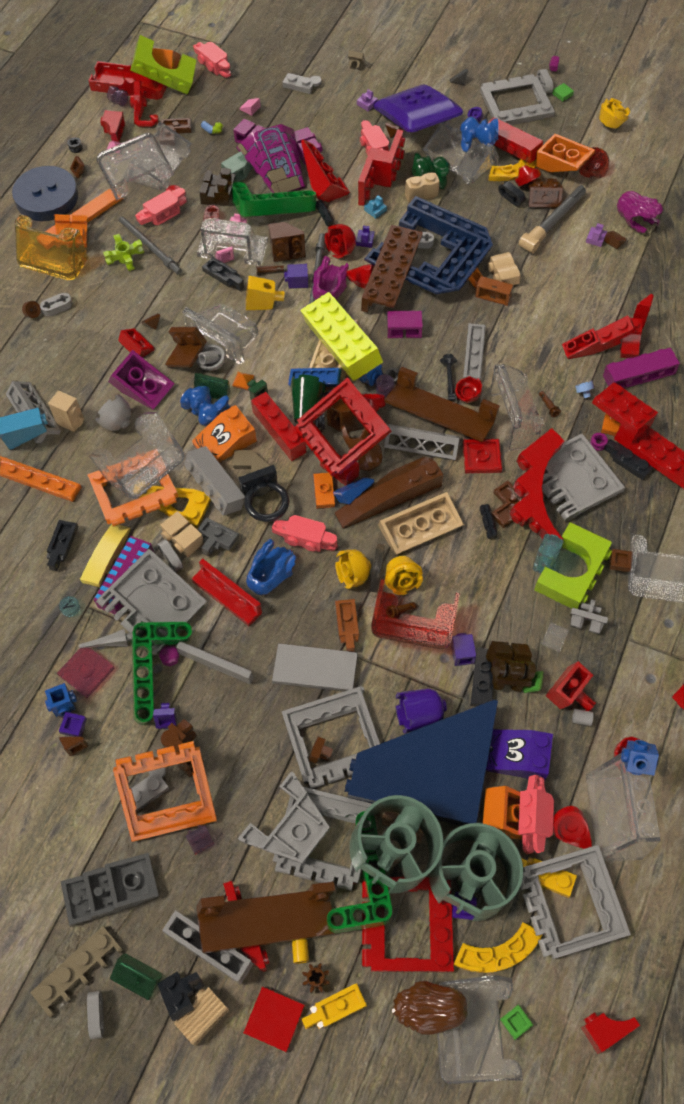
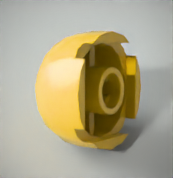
(352, 568)

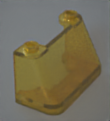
(49, 253)

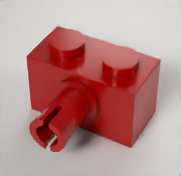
(570, 688)

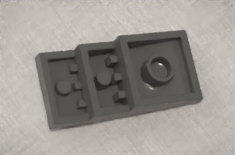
(109, 889)

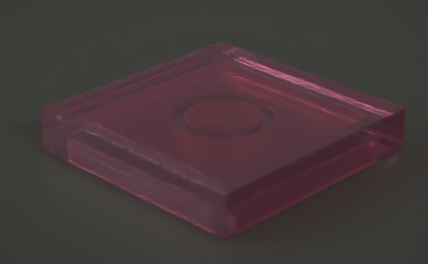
(85, 671)

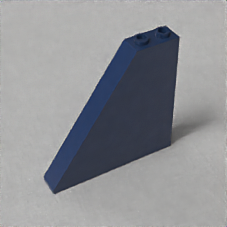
(434, 764)

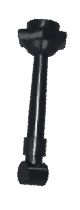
(448, 360)

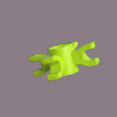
(123, 252)

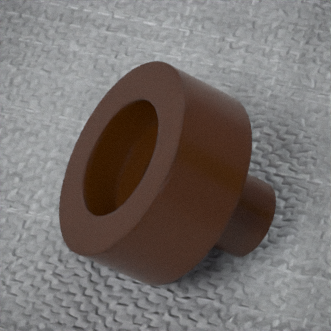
(31, 309)

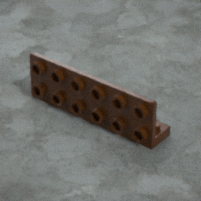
(391, 267)
(441, 410)
(264, 919)

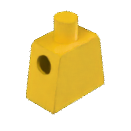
(262, 294)

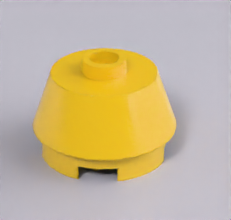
(613, 113)
(403, 575)

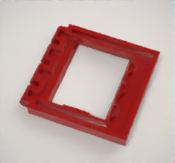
(364, 413)
(440, 938)

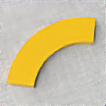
(508, 172)
(499, 957)

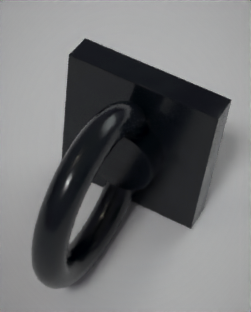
(258, 484)

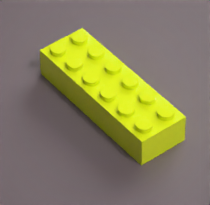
(342, 336)

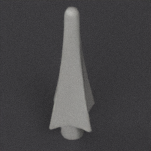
(116, 639)

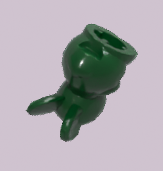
(424, 165)

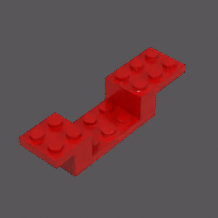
(636, 432)

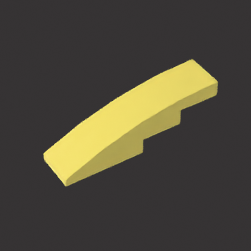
(105, 555)

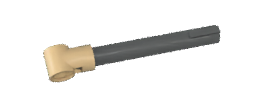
(532, 240)

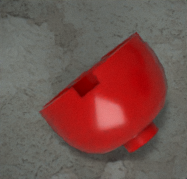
(340, 240)

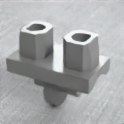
(579, 616)

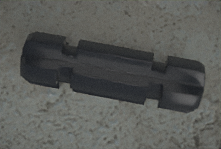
(324, 212)
(488, 521)

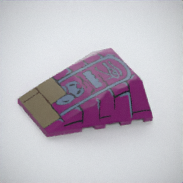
(274, 157)

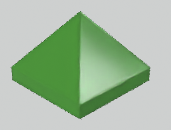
(537, 683)

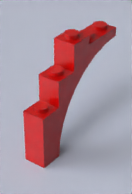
(529, 485)

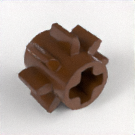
(318, 971)

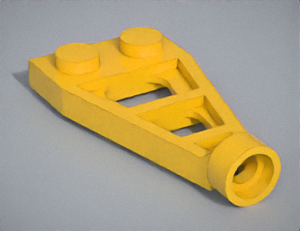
(195, 508)

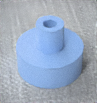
(585, 388)

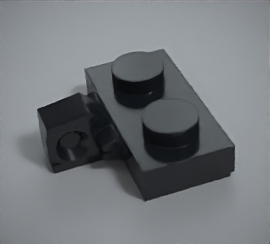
(177, 993)

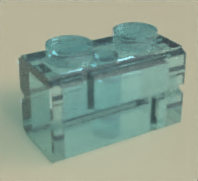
(548, 553)

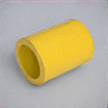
(300, 951)

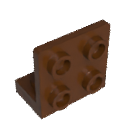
(545, 193)
(189, 345)

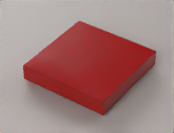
(482, 456)
(274, 1019)

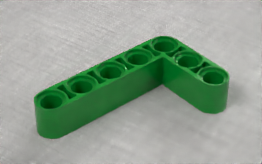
(271, 203)
(146, 662)
(374, 901)

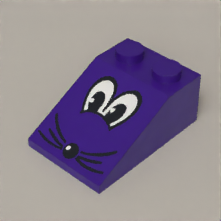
(520, 753)

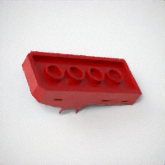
(124, 79)

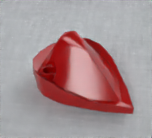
(526, 174)
(360, 275)
(375, 400)
(572, 827)

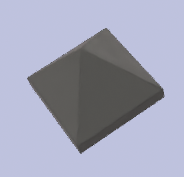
(460, 77)

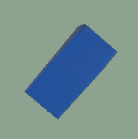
(352, 491)

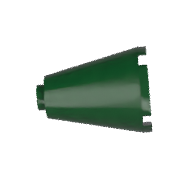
(306, 393)

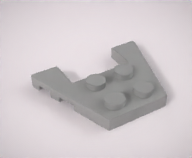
(297, 831)

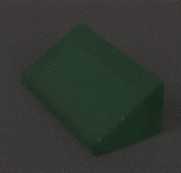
(217, 386)
(135, 976)

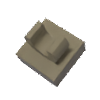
(356, 57)

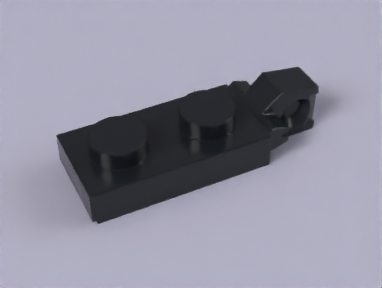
(223, 273)
(628, 460)
(60, 543)

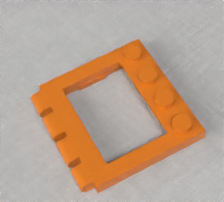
(133, 508)
(171, 818)

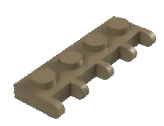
(74, 969)

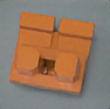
(78, 222)

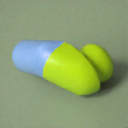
(212, 129)

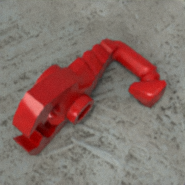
(138, 102)

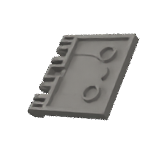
(579, 477)
(151, 594)

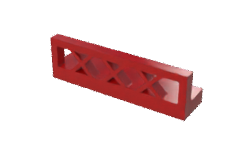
(227, 593)

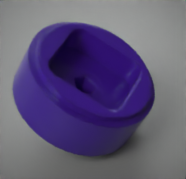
(476, 112)

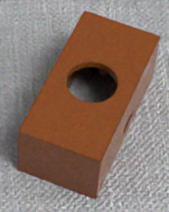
(501, 294)

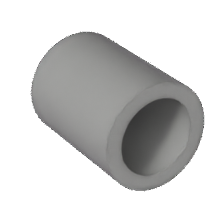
(208, 357)
(582, 717)

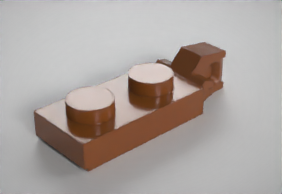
(347, 623)

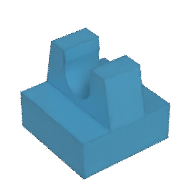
(375, 207)

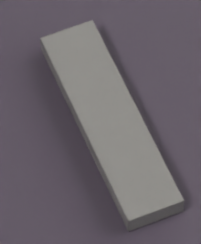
(474, 351)
(215, 662)

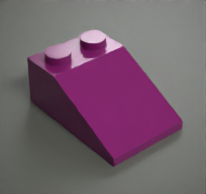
(140, 380)

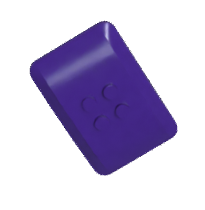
(418, 108)

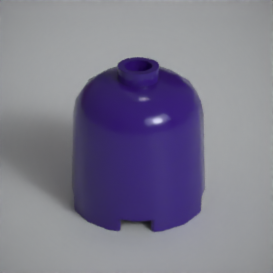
(419, 708)

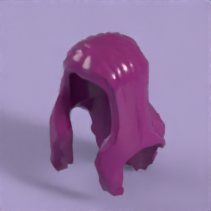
(633, 205)
(329, 279)

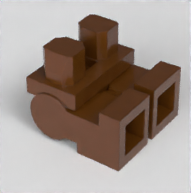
(177, 735)

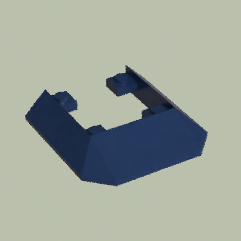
(464, 237)

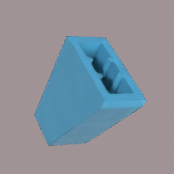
(22, 427)

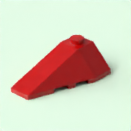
(321, 176)

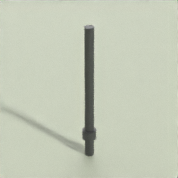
(320, 249)
(167, 261)

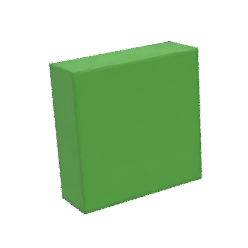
(563, 92)
(516, 1022)

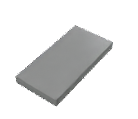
(314, 667)

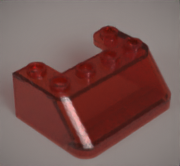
(413, 629)

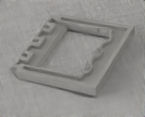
(522, 114)
(320, 711)
(334, 807)
(602, 894)

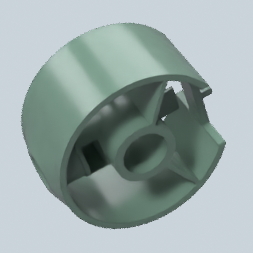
(411, 817)
(481, 857)

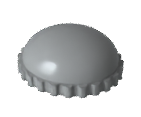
(221, 358)

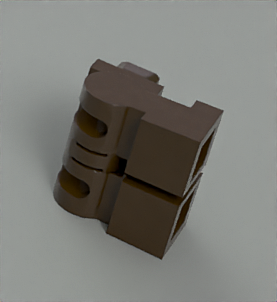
(217, 188)
(511, 665)

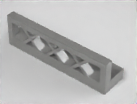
(21, 402)
(425, 435)

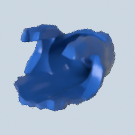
(270, 568)

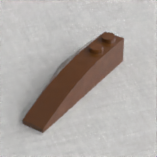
(392, 490)

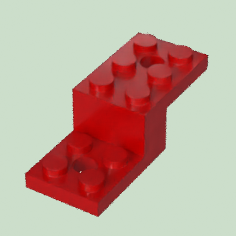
(381, 167)

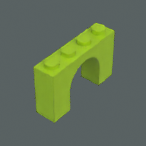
(145, 65)
(573, 590)

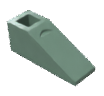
(238, 166)

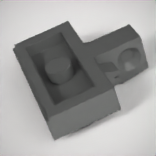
(216, 536)

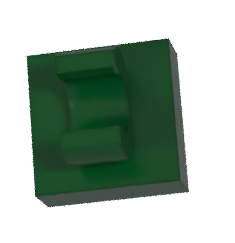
(257, 388)

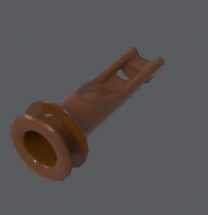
(265, 269)
(554, 410)
(393, 611)

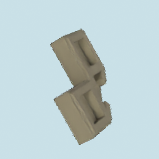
(248, 460)

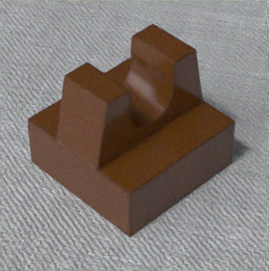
(620, 560)
(320, 751)

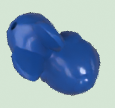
(484, 132)
(200, 402)

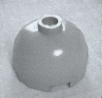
(114, 414)

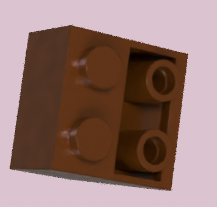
(286, 242)
(341, 415)

